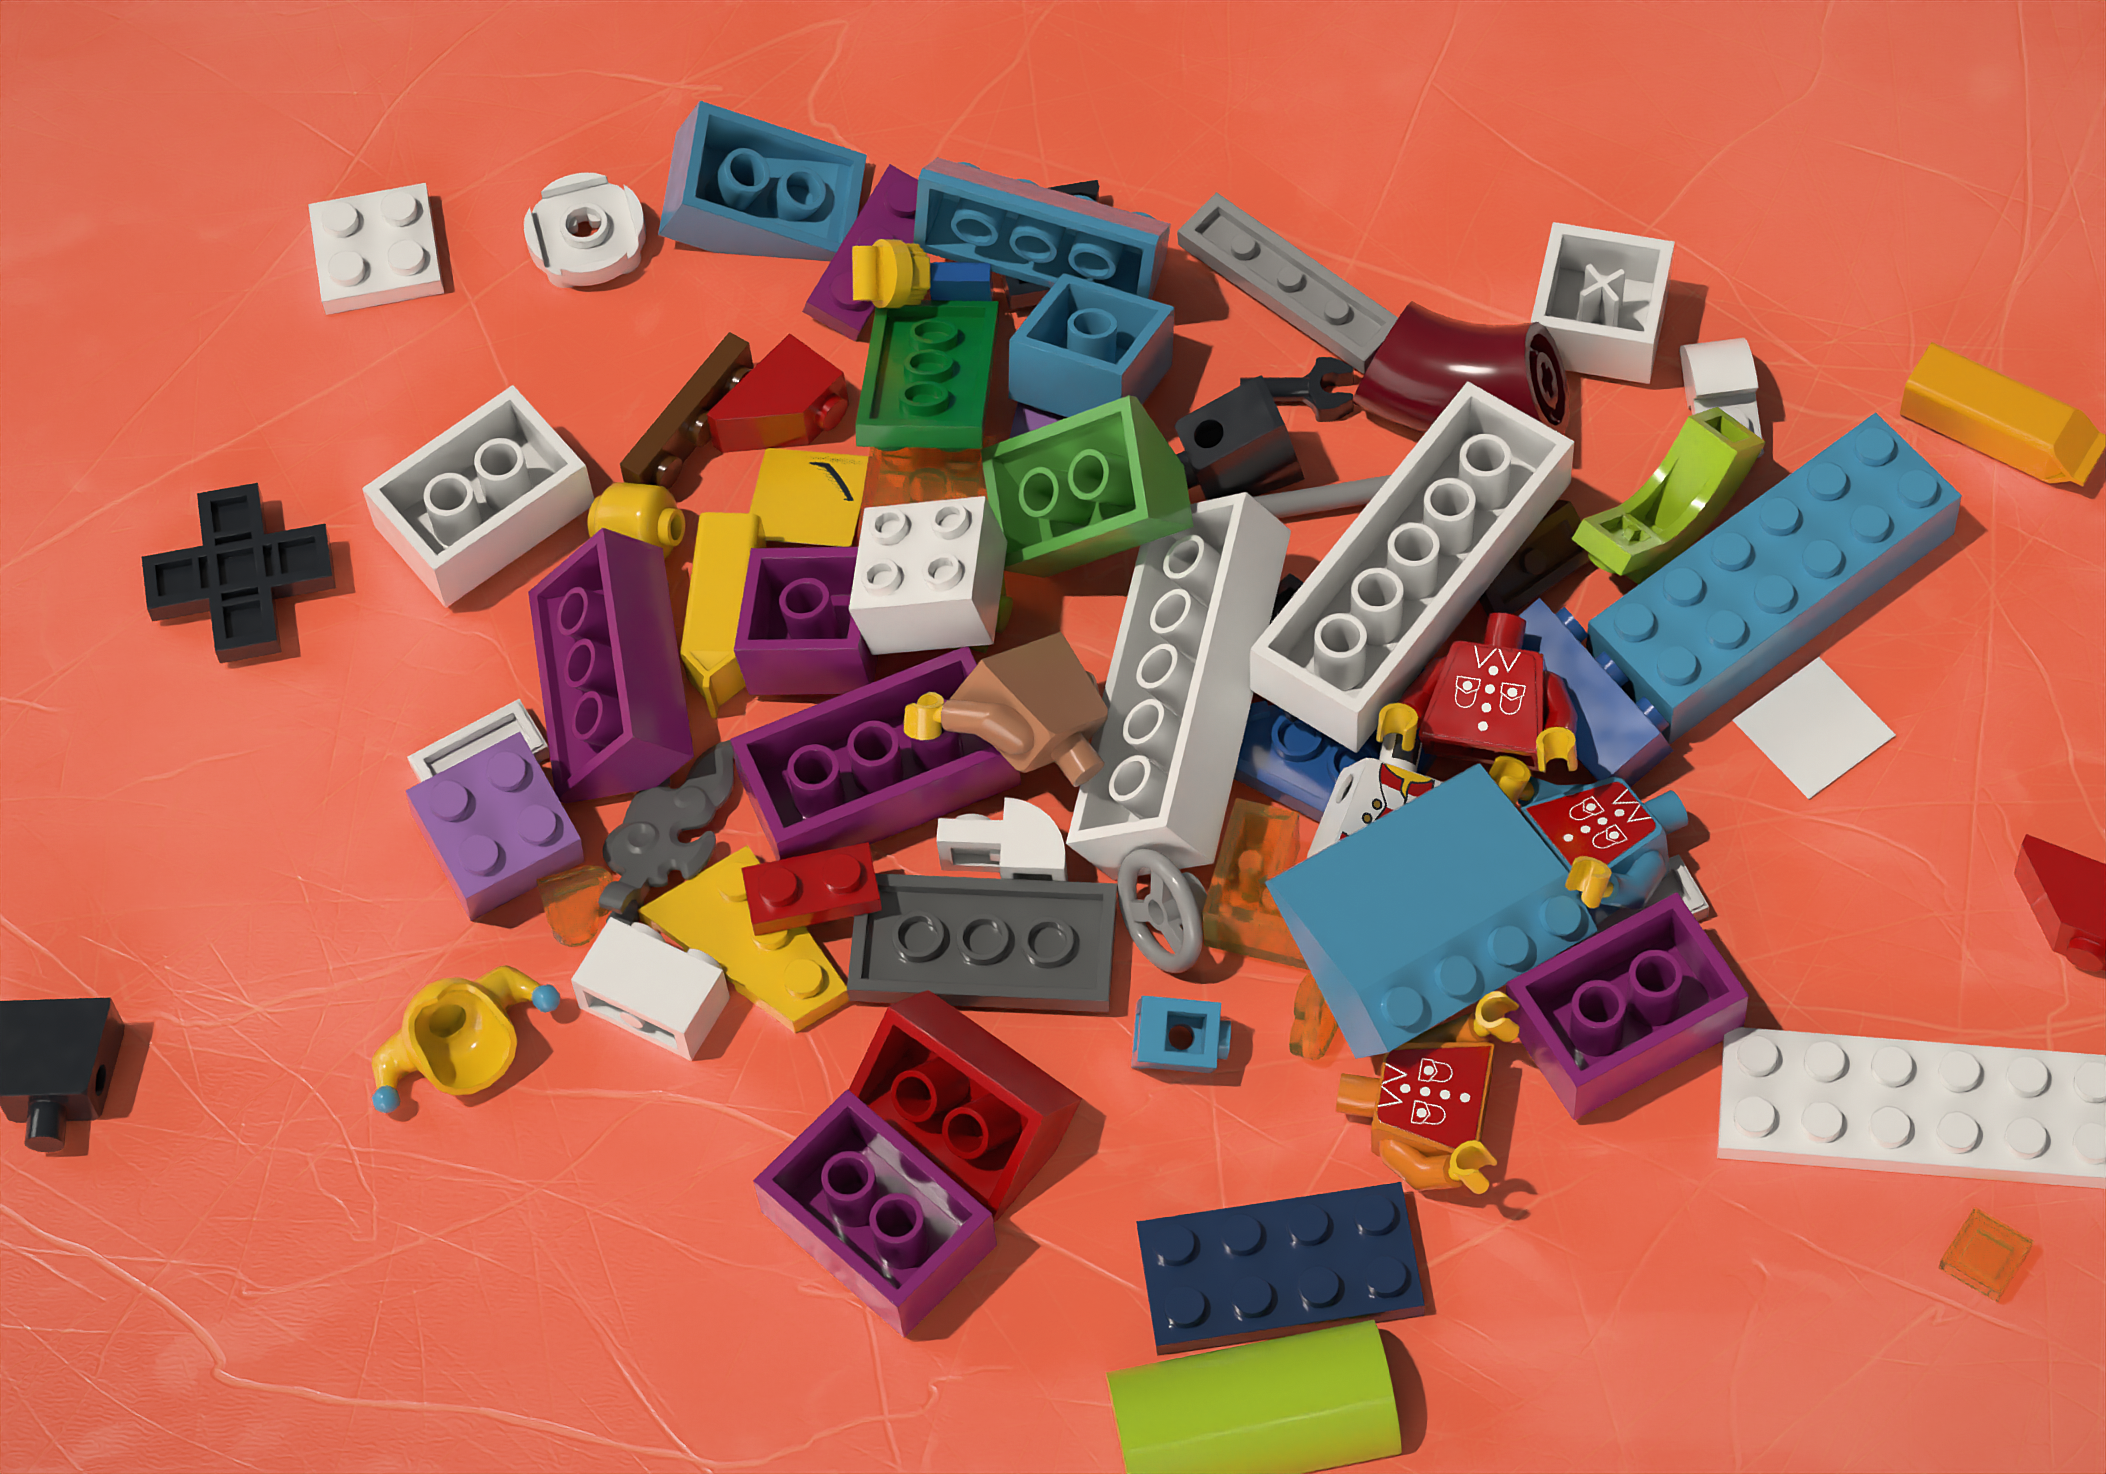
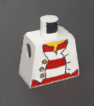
(1371, 791)

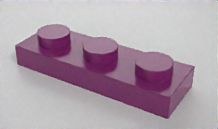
(886, 215)

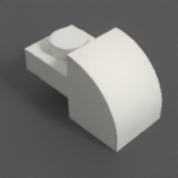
(1722, 377)
(1018, 847)

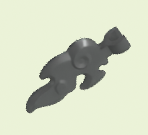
(647, 841)

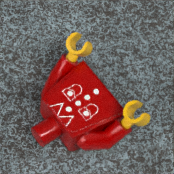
(1488, 703)

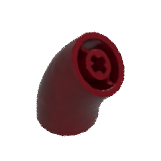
(1434, 356)

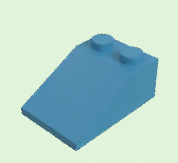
(759, 188)

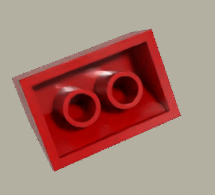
(963, 1098)

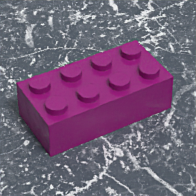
(853, 774)

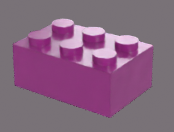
(1626, 1005)
(875, 1213)

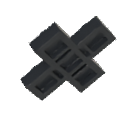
(238, 572)

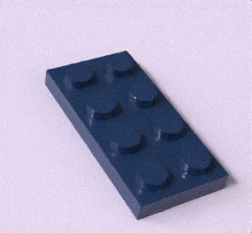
(1279, 1268)

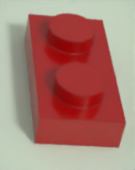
(811, 889)

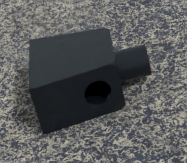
(1238, 444)
(56, 1064)

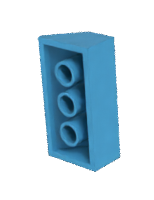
(1035, 230)

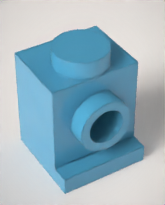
(1201, 1018)

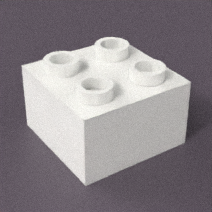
(1604, 299)
(928, 575)

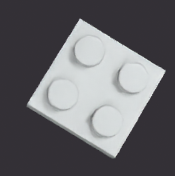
(375, 248)

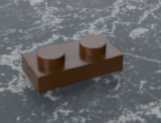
(1539, 562)

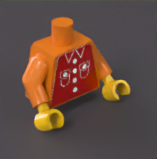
(1435, 1099)

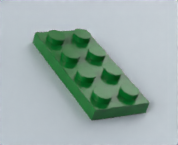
(928, 376)

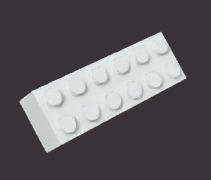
(1411, 566)
(1181, 687)

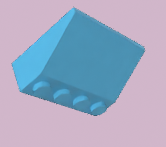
(1428, 911)

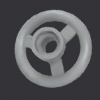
(1171, 907)

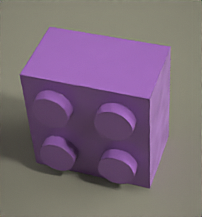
(495, 825)

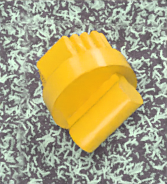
(890, 273)

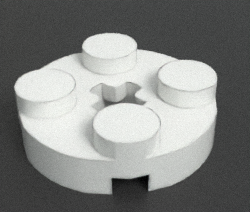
(589, 259)

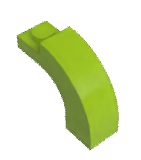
(1676, 501)

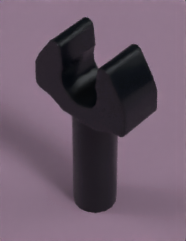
(1309, 389)

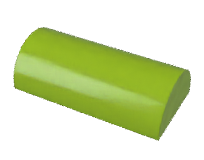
(1260, 1406)

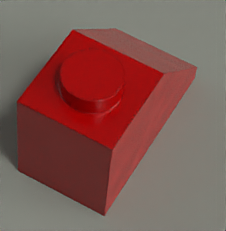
(780, 401)
(2066, 899)

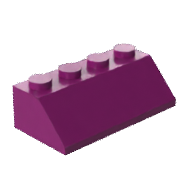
(610, 670)

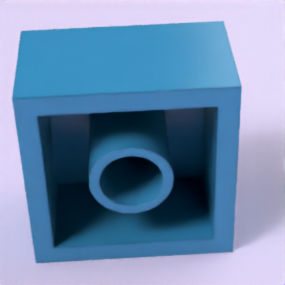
(1089, 348)

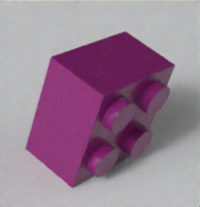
(798, 624)

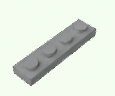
(1287, 281)

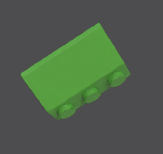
(1085, 489)

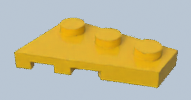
(774, 970)

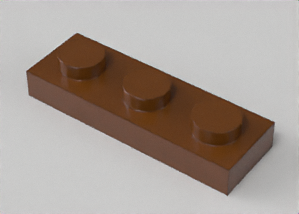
(684, 422)

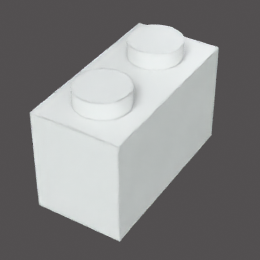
(651, 987)

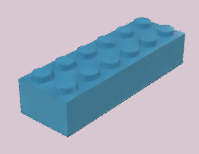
(1776, 574)

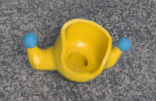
(457, 1034)

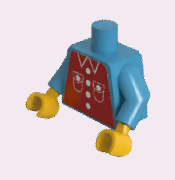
(1598, 833)

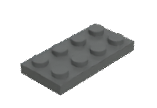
(987, 943)

